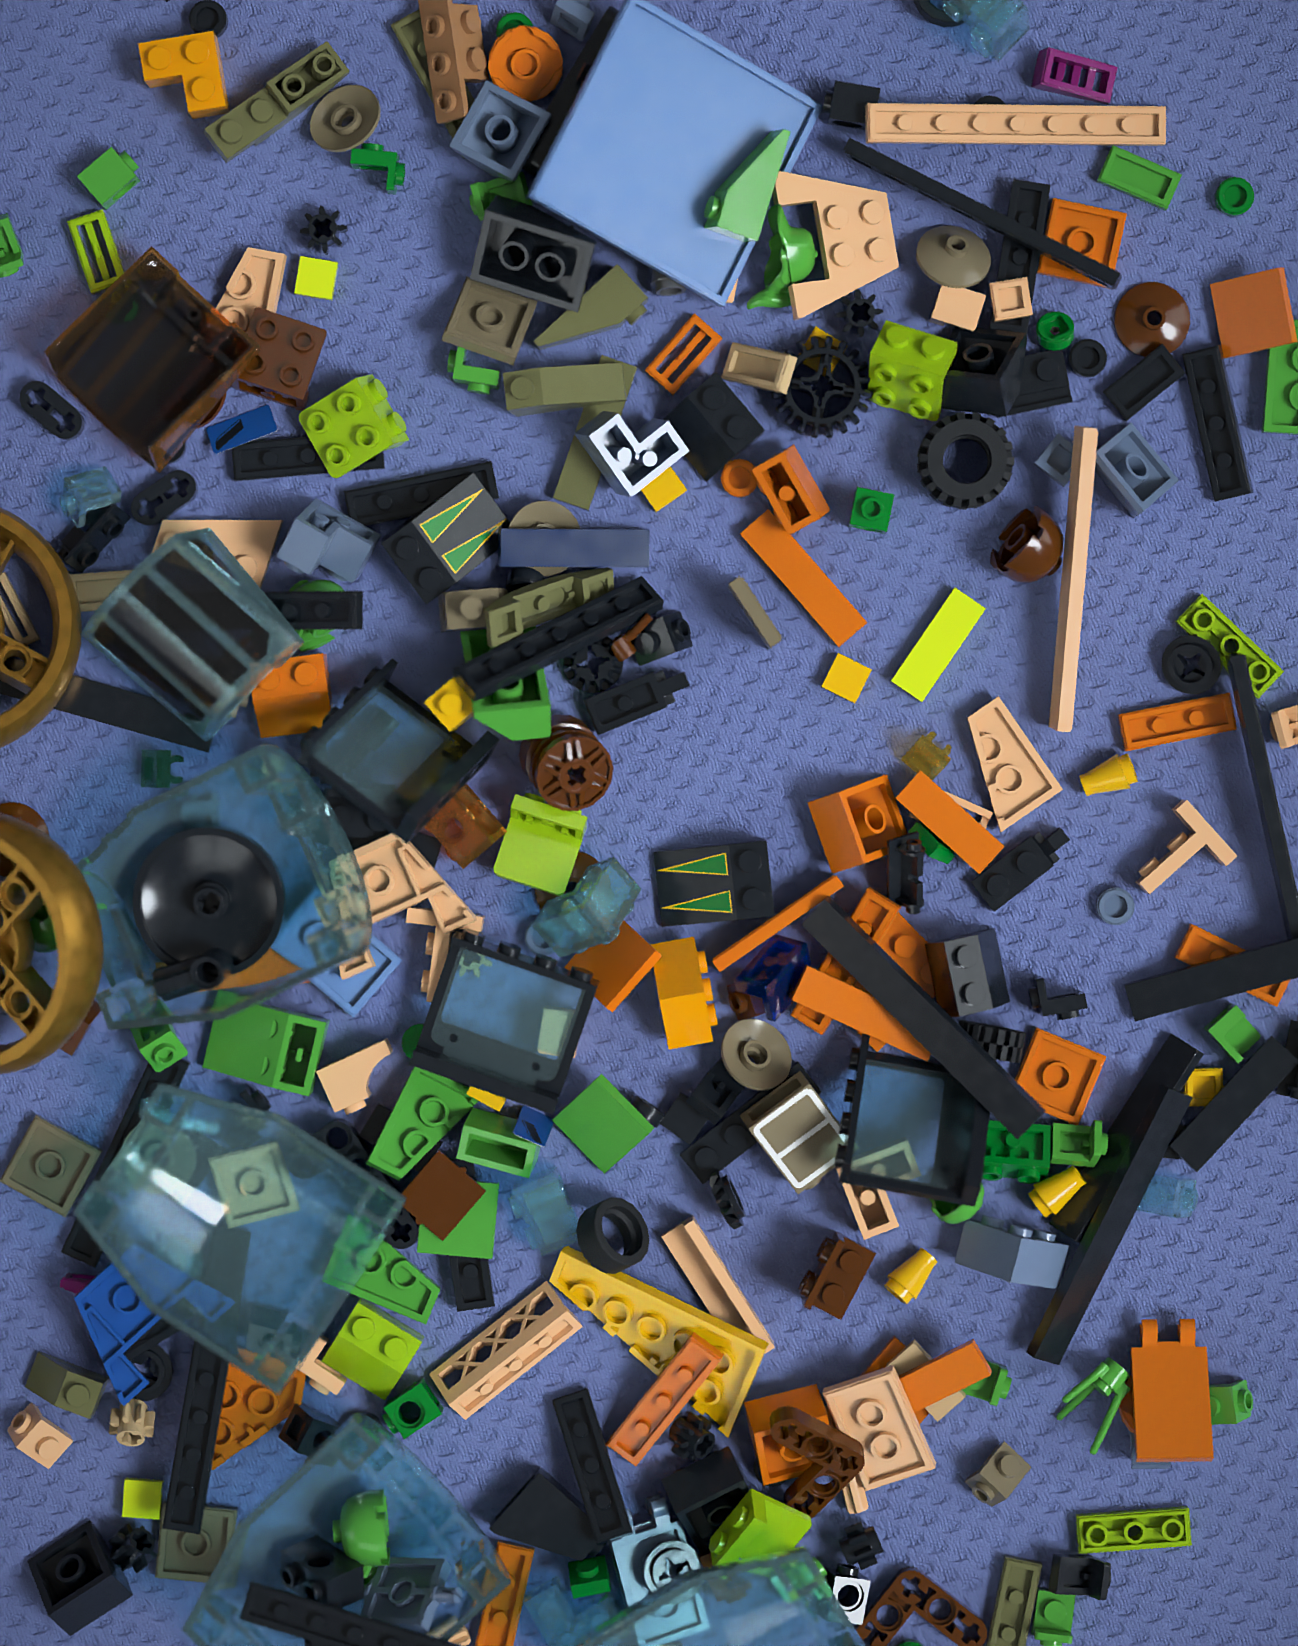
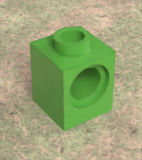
(110, 177)

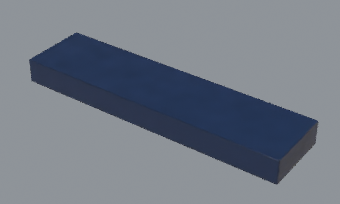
(573, 547)

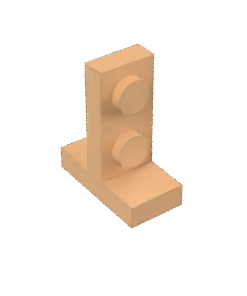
(1184, 847)
(436, 945)

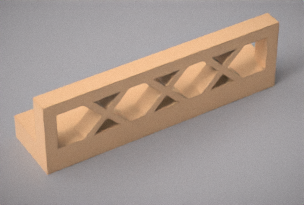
(712, 1279)
(508, 1357)

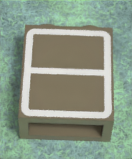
(796, 1132)

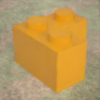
(190, 61)
(684, 993)

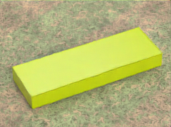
(938, 644)

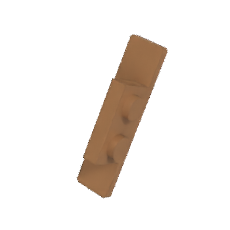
(453, 54)

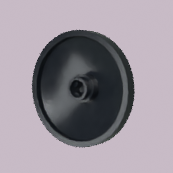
(207, 893)

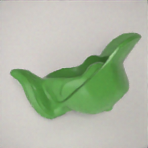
(789, 261)

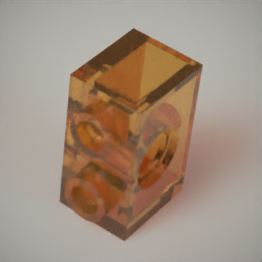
(478, 824)

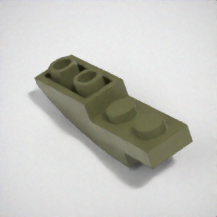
(277, 102)

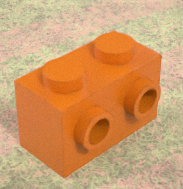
(790, 490)

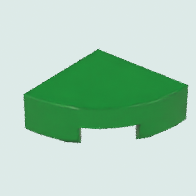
(932, 847)

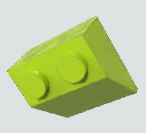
(373, 1348)

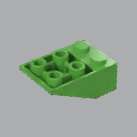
(268, 1047)

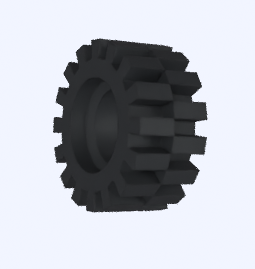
(997, 1041)

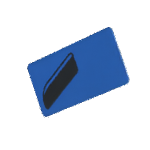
(241, 429)
(533, 1126)

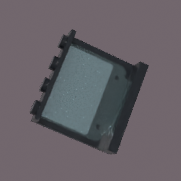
(392, 755)
(505, 1021)
(911, 1129)

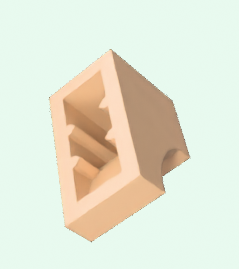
(348, 1078)

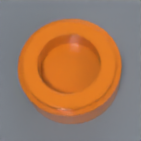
(738, 478)

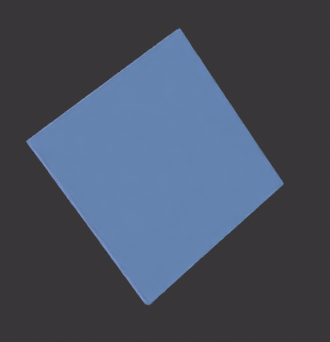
(656, 139)

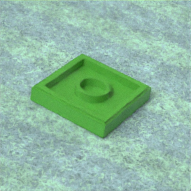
(603, 1123)
(472, 1235)

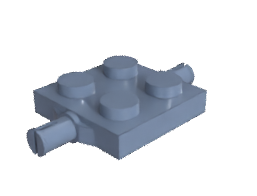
(409, 1592)

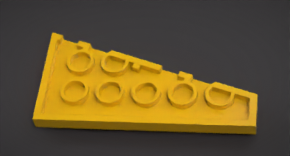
(659, 1326)

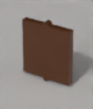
(441, 1195)

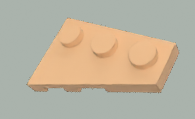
(253, 285)
(247, 540)
(1010, 764)

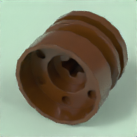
(570, 746)

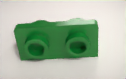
(1019, 1159)

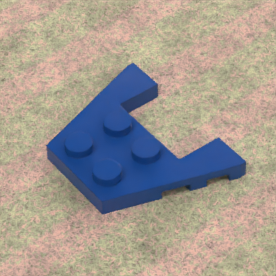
(116, 1322)

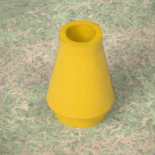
(1110, 775)
(1054, 1192)
(910, 1276)

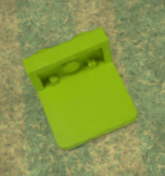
(909, 370)
(353, 425)
(540, 844)
(758, 1528)

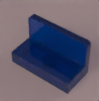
(774, 973)

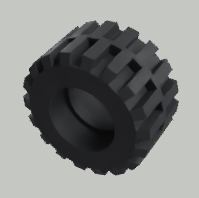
(986, 434)

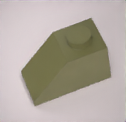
(66, 1385)

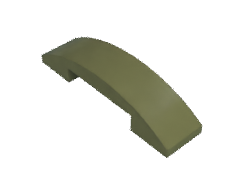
(543, 602)

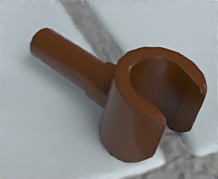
(622, 645)

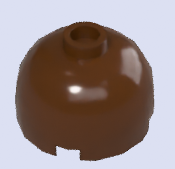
(1030, 547)

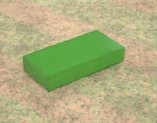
(1139, 178)

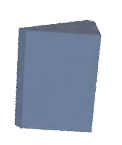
(500, 132)
(1133, 470)

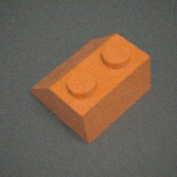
(293, 696)
(857, 823)
(773, 1459)

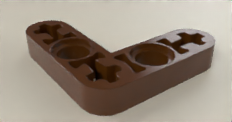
(825, 1458)
(906, 1604)

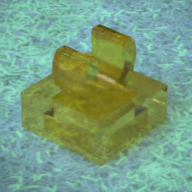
(927, 756)

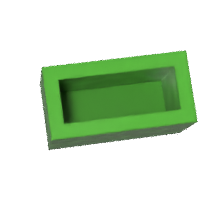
(490, 1142)

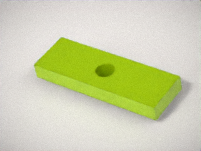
(1211, 624)
(1109, 1530)

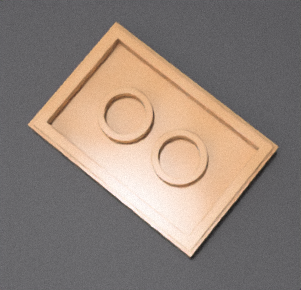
(882, 1419)

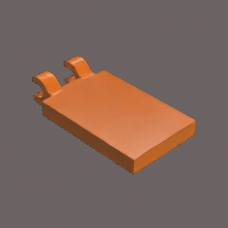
(1171, 1396)

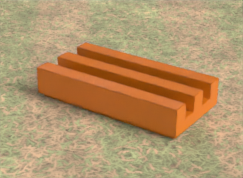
(662, 378)

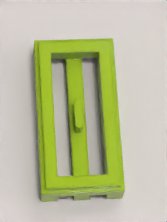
(87, 221)

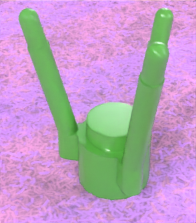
(1106, 1379)

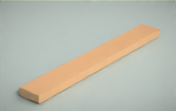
(1015, 124)
(1073, 578)

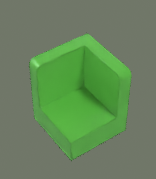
(1232, 1032)

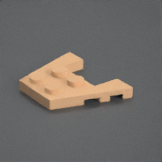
(852, 237)
(398, 879)

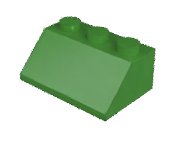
(516, 710)

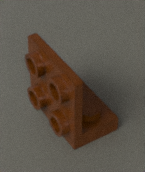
(285, 361)
(836, 1276)

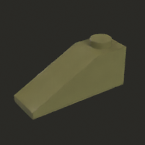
(603, 308)
(563, 388)

